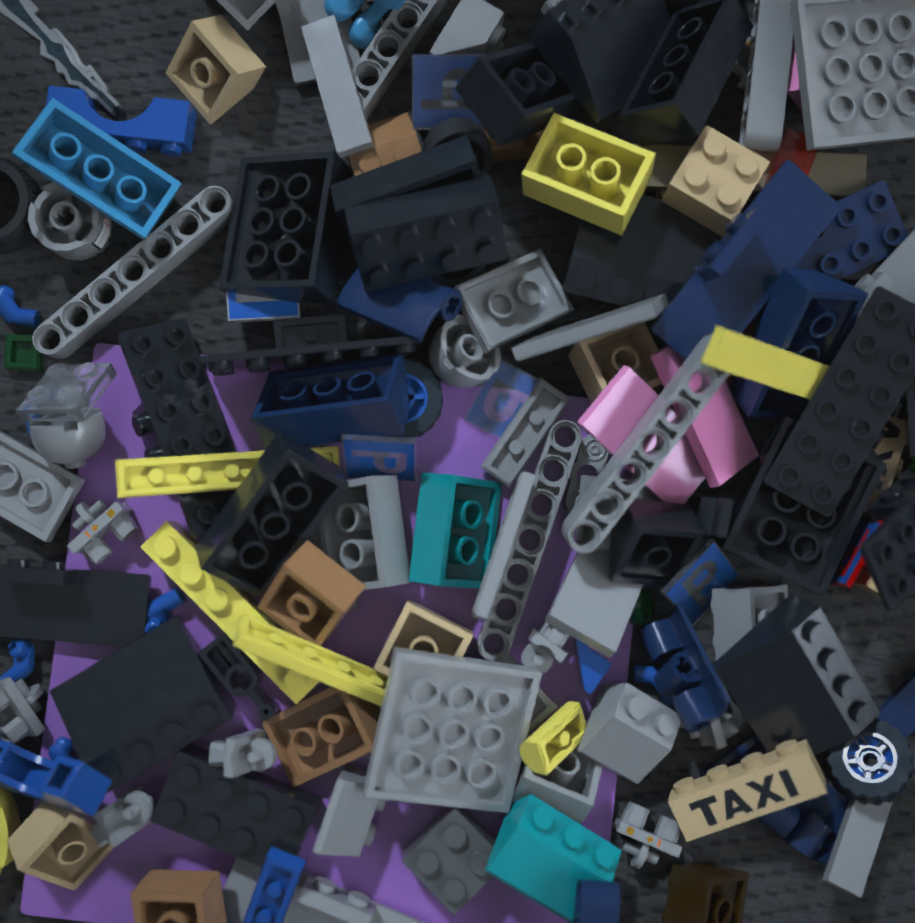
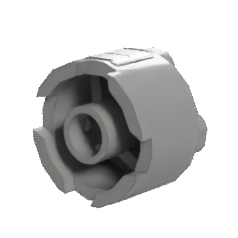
(80, 239)

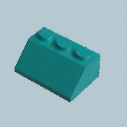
(454, 530)
(547, 854)

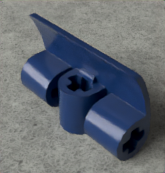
(401, 307)
(685, 671)
(811, 824)

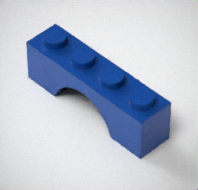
(162, 126)
(57, 782)

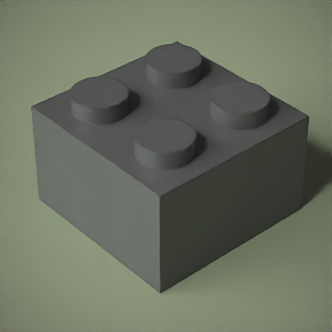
(451, 857)

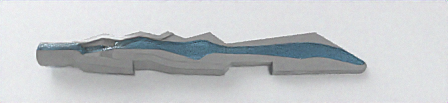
(58, 49)

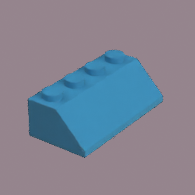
(97, 169)

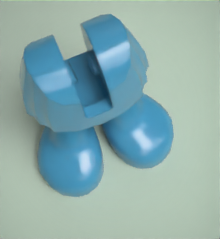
(367, 23)

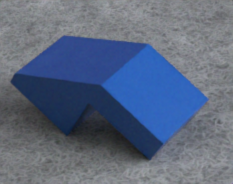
(590, 665)

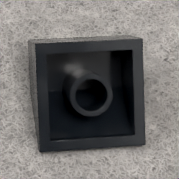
(652, 542)

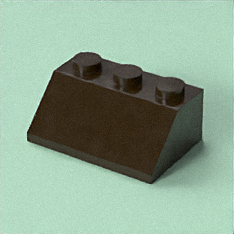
(705, 894)

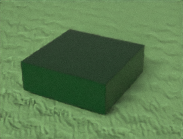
(21, 353)

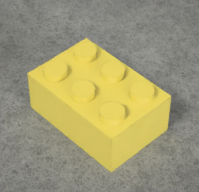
(587, 173)

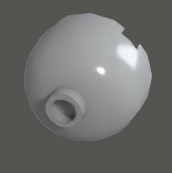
(459, 357)
(69, 441)

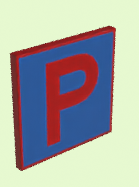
(852, 559)

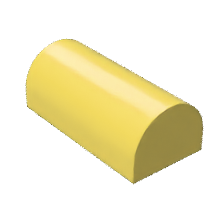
(554, 739)

